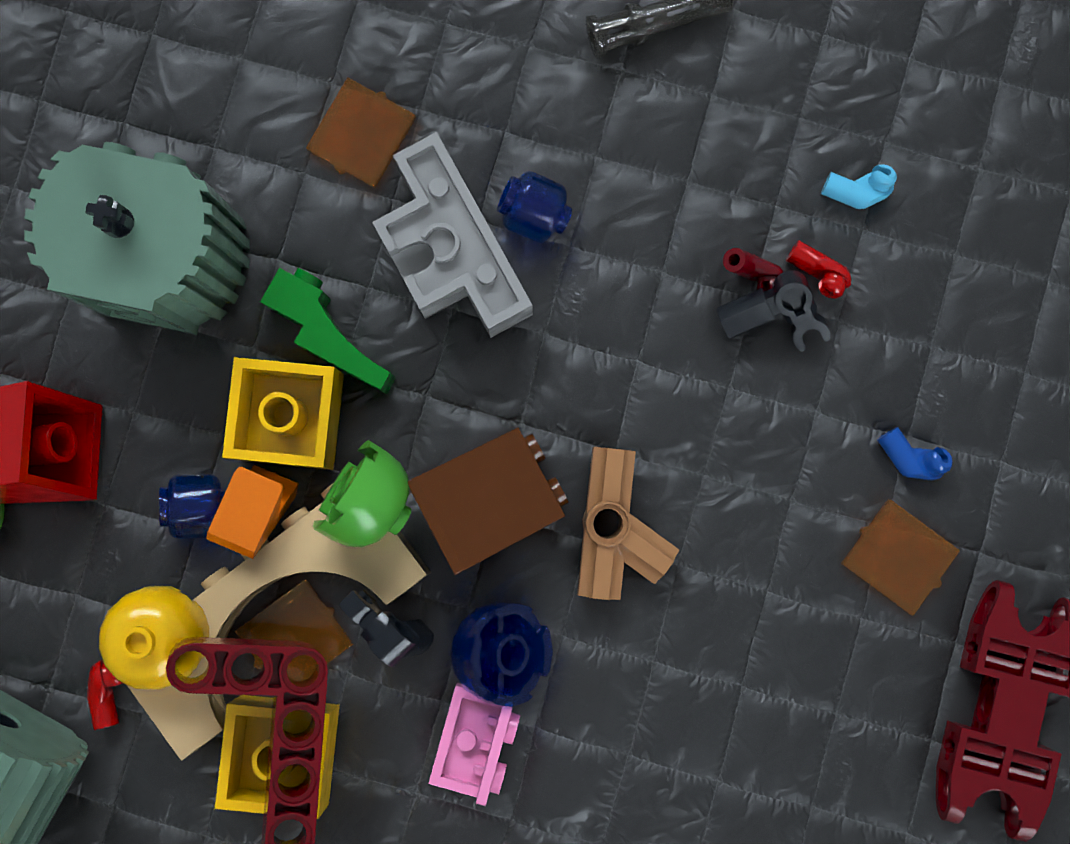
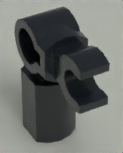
(788, 296)
(385, 633)

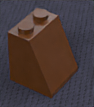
(488, 499)

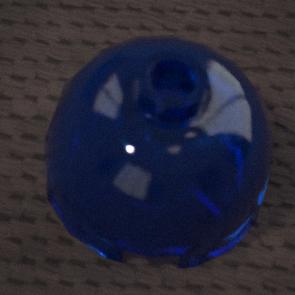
(501, 653)

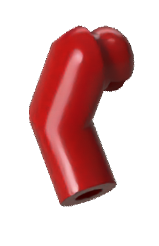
(832, 275)
(101, 696)

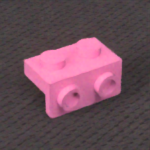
(472, 746)

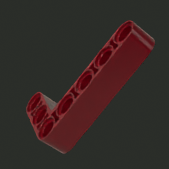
(288, 695)

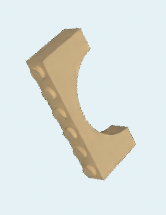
(384, 567)

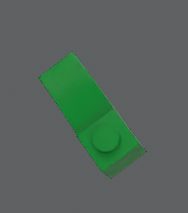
(303, 303)

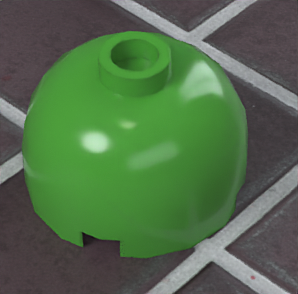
(366, 500)

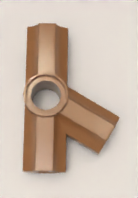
(630, 544)

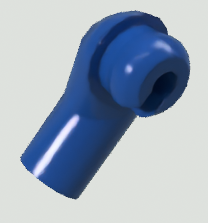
(915, 462)

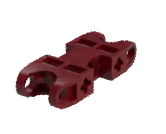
(1006, 714)

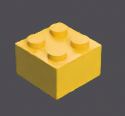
(283, 413)
(246, 754)

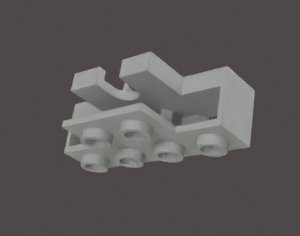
(446, 243)

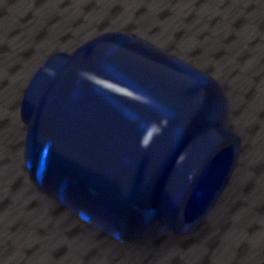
(534, 206)
(189, 504)

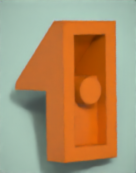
(251, 509)

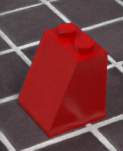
(47, 445)

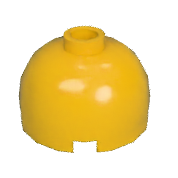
(144, 630)

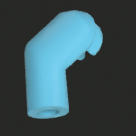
(863, 191)

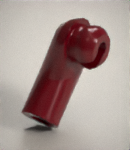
(751, 267)

